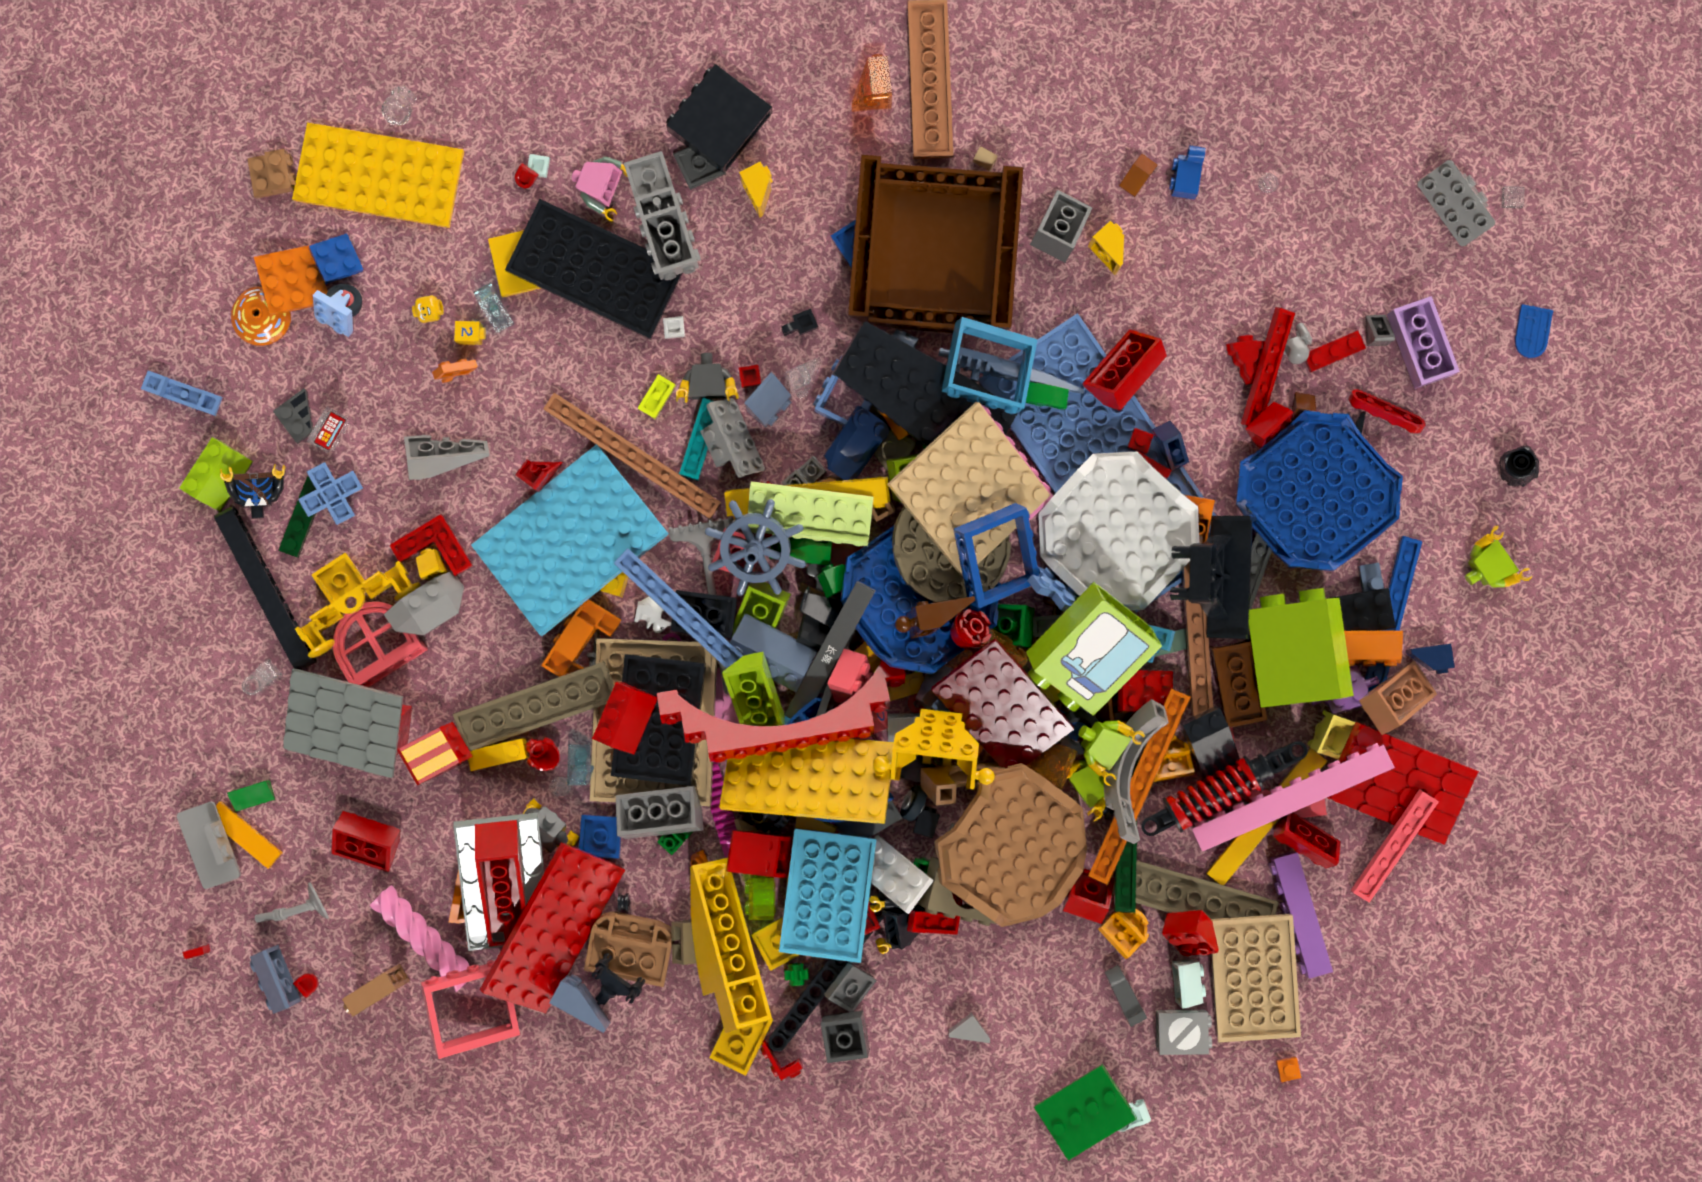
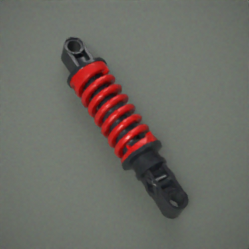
(1222, 789)

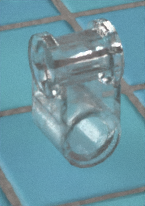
(264, 676)

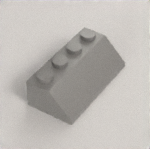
(658, 813)

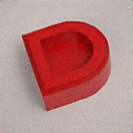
(525, 176)
(306, 984)

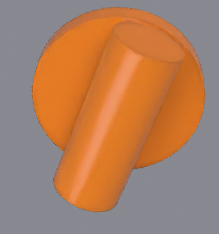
(698, 858)

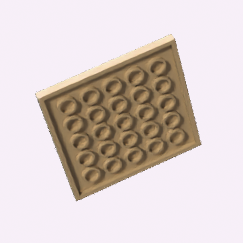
(965, 477)

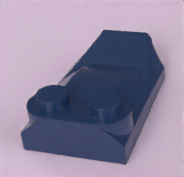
(855, 443)

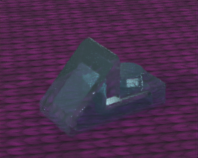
(579, 765)

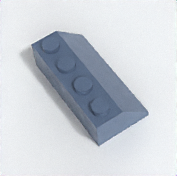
(785, 657)

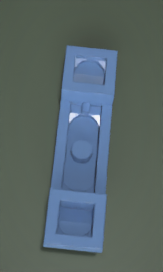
(181, 393)

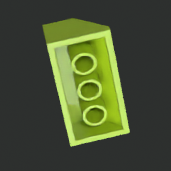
(753, 691)

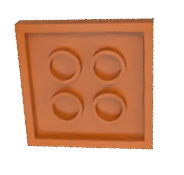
(289, 279)

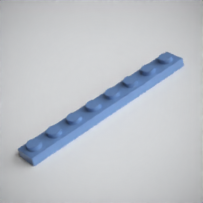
(677, 608)

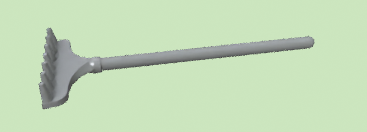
(696, 535)

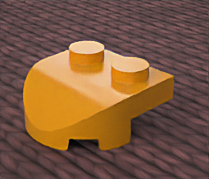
(1176, 762)
(1125, 931)

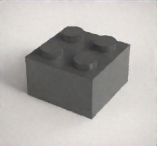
(845, 1036)

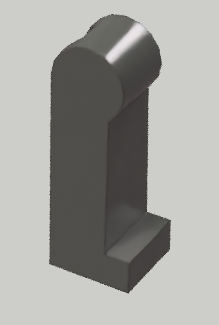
(1125, 996)

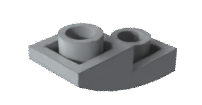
(807, 473)

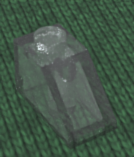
(802, 378)

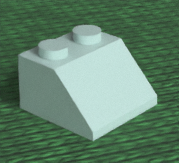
(1188, 983)

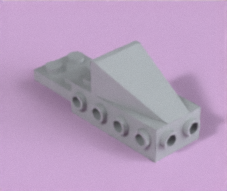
(661, 217)

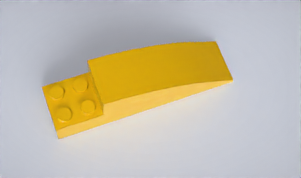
(724, 947)

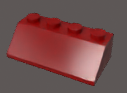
(1125, 369)

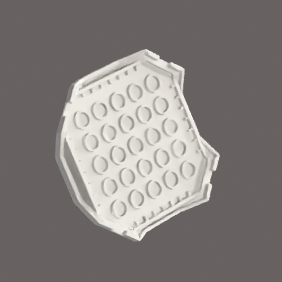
(1117, 528)

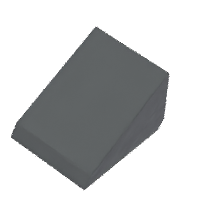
(1378, 330)

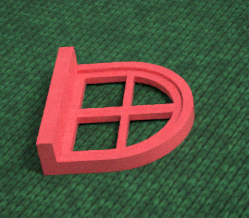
(386, 663)

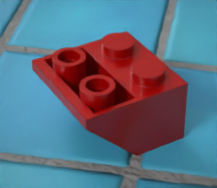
(1190, 933)

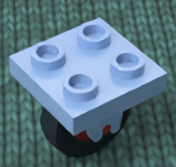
(338, 307)

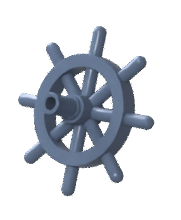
(755, 547)

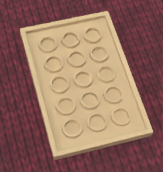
(1255, 978)

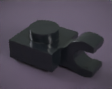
(803, 323)

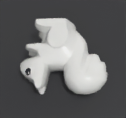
(651, 613)

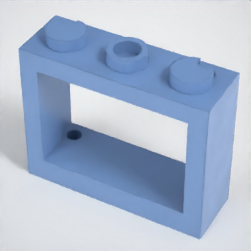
(821, 400)

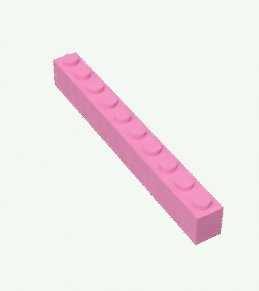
(1292, 798)

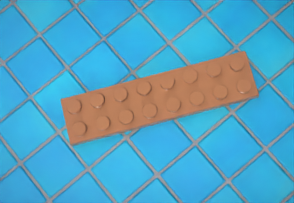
(930, 79)

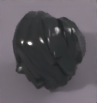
(1519, 466)

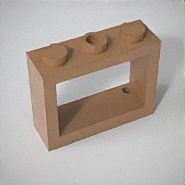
(375, 990)

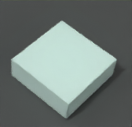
(539, 164)

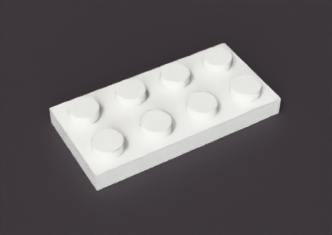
(898, 876)

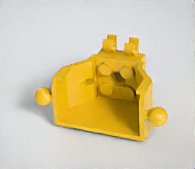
(936, 736)

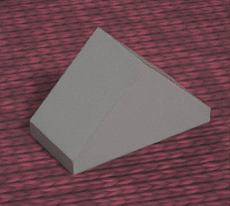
(969, 1029)

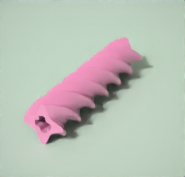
(413, 928)

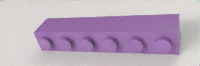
(1298, 902)

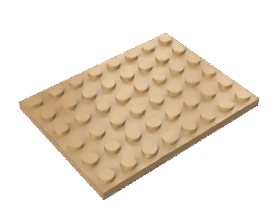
(613, 651)

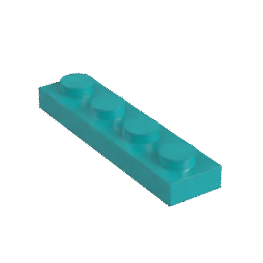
(697, 448)

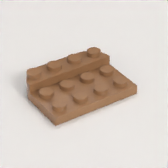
(636, 945)

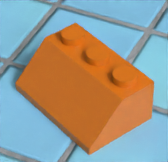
(1374, 647)

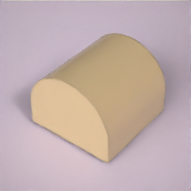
(985, 158)

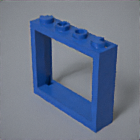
(968, 560)

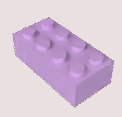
(1423, 342)

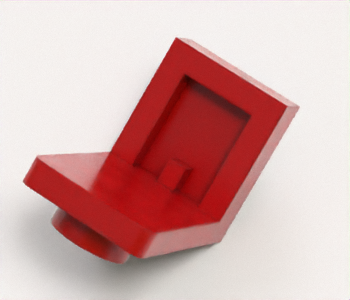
(791, 1069)

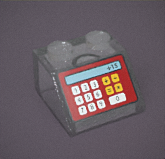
(328, 429)

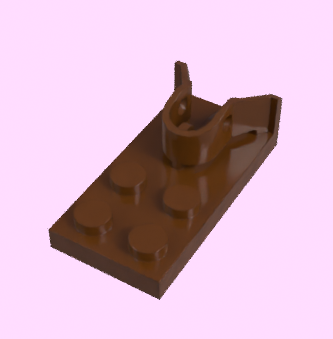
(1238, 683)

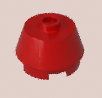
(970, 629)

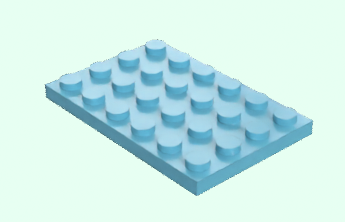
(827, 895)

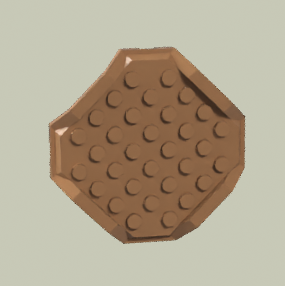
(1014, 847)

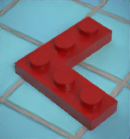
(436, 532)
(930, 923)

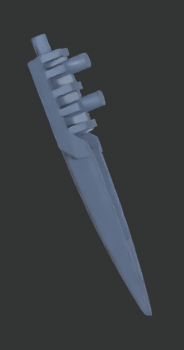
(1000, 367)

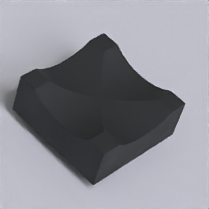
(812, 632)

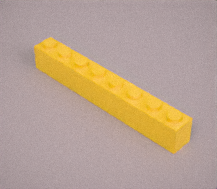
(871, 487)

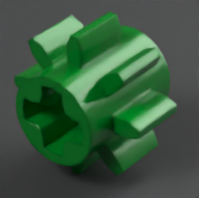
(796, 974)

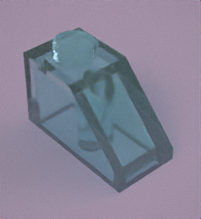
(493, 307)

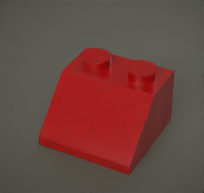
(1089, 898)

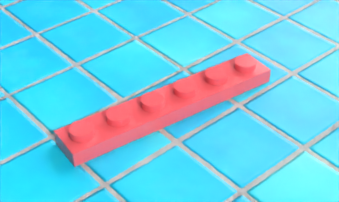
(1394, 845)

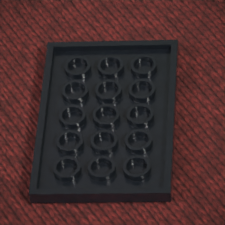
(662, 749)

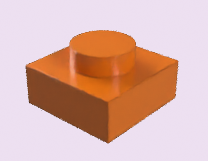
(1288, 1069)

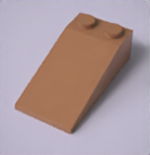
(1398, 698)

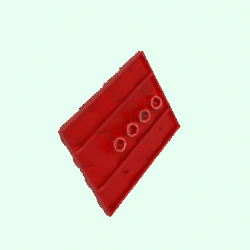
(1415, 769)

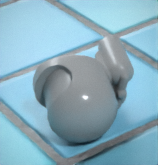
(1296, 347)

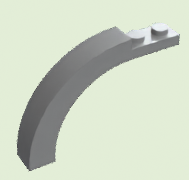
(1117, 796)

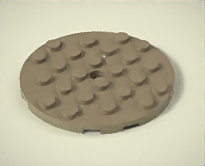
(930, 572)

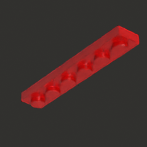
(1268, 364)

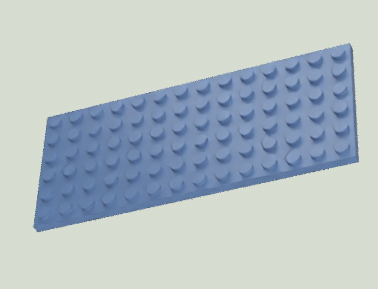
(1066, 438)

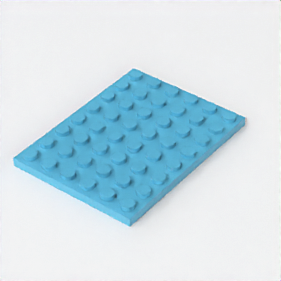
(566, 539)

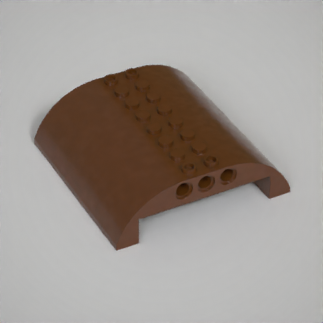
(934, 246)

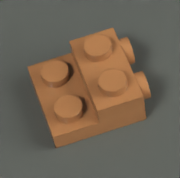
(272, 173)

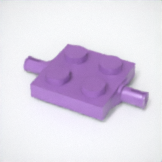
(1360, 689)

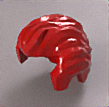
(542, 754)

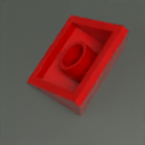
(1269, 423)

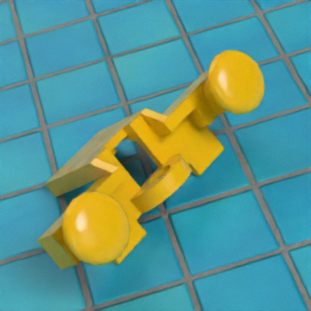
(341, 581)

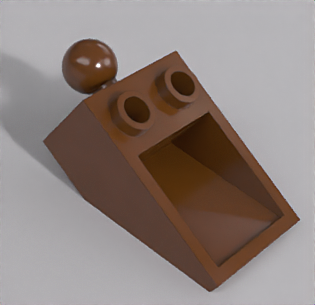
(927, 618)

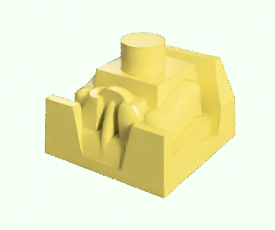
(1331, 735)

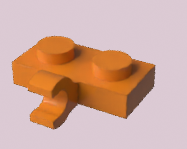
(450, 370)

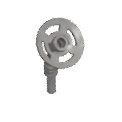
(279, 914)

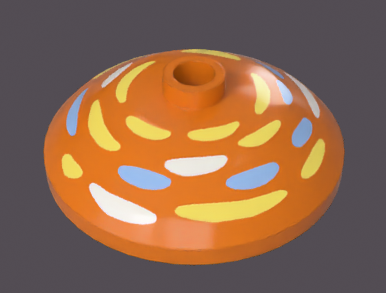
(259, 329)

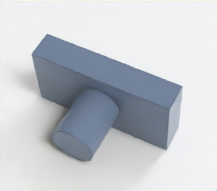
(1370, 577)

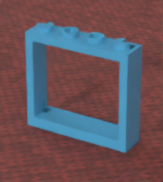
(999, 336)

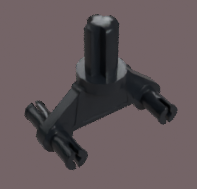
(614, 984)

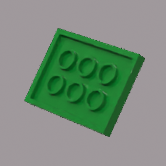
(1085, 1112)

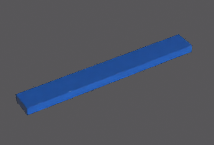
(1399, 591)

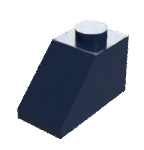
(1171, 445)
(1434, 657)

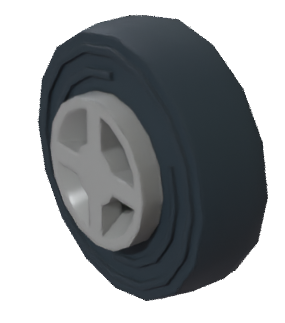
(913, 803)

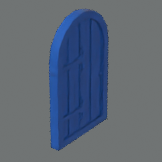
(1533, 330)

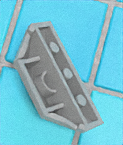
(427, 606)

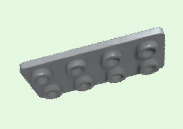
(1457, 202)
(730, 439)
(208, 845)

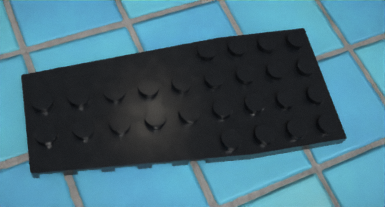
(906, 384)

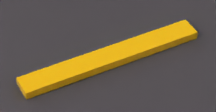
(1244, 844)

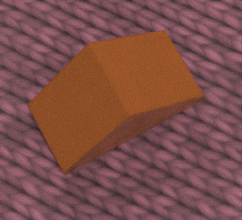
(1138, 175)

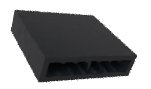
(718, 118)

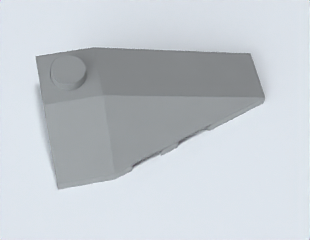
(433, 457)

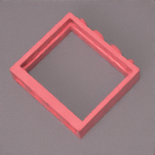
(473, 1040)

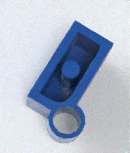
(1187, 173)

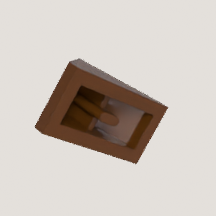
(1301, 403)

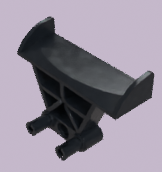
(1221, 576)

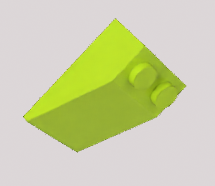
(762, 604)

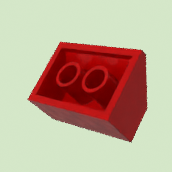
(625, 717)
(1308, 840)
(365, 841)

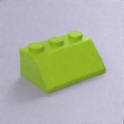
(204, 478)

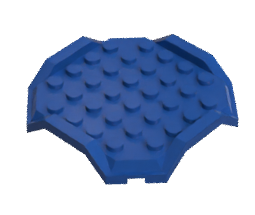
(1318, 492)
(893, 598)

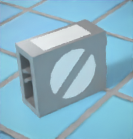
(1183, 1032)

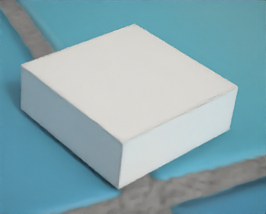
(674, 327)

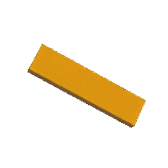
(248, 837)

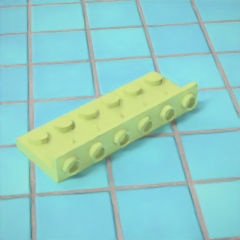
(822, 513)

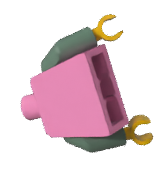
(598, 183)

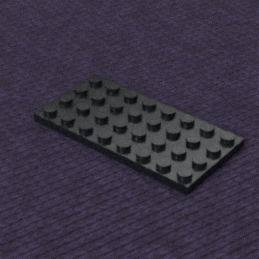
(591, 269)

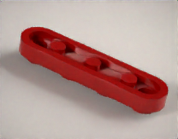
(1386, 411)

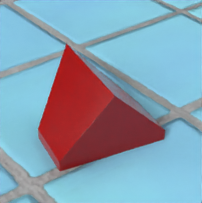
(537, 473)

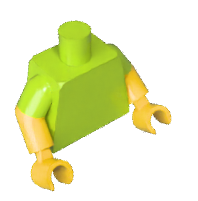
(1493, 564)
(1105, 744)
(1088, 786)

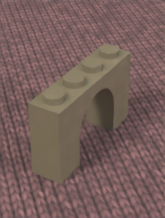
(940, 899)

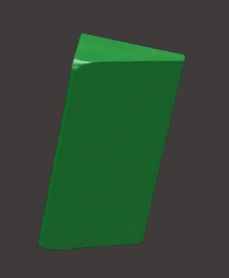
(251, 795)

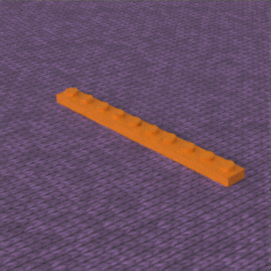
(1140, 785)

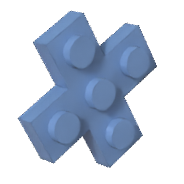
(330, 493)
(1049, 586)

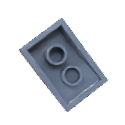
(768, 401)
(577, 1001)

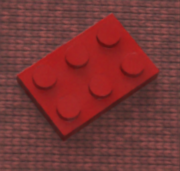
(1143, 687)

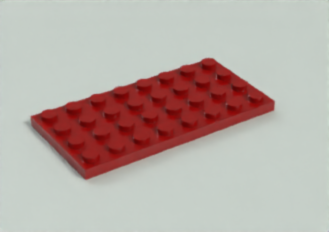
(552, 928)

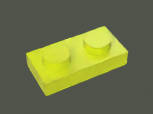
(656, 396)

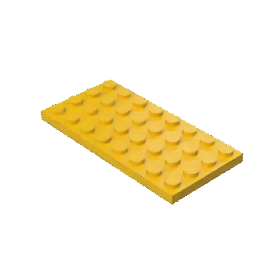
(378, 175)
(812, 782)

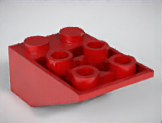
(759, 853)

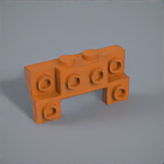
(576, 636)

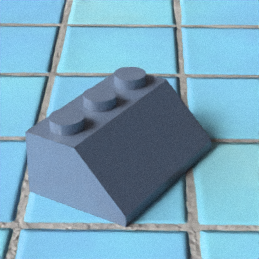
(275, 979)

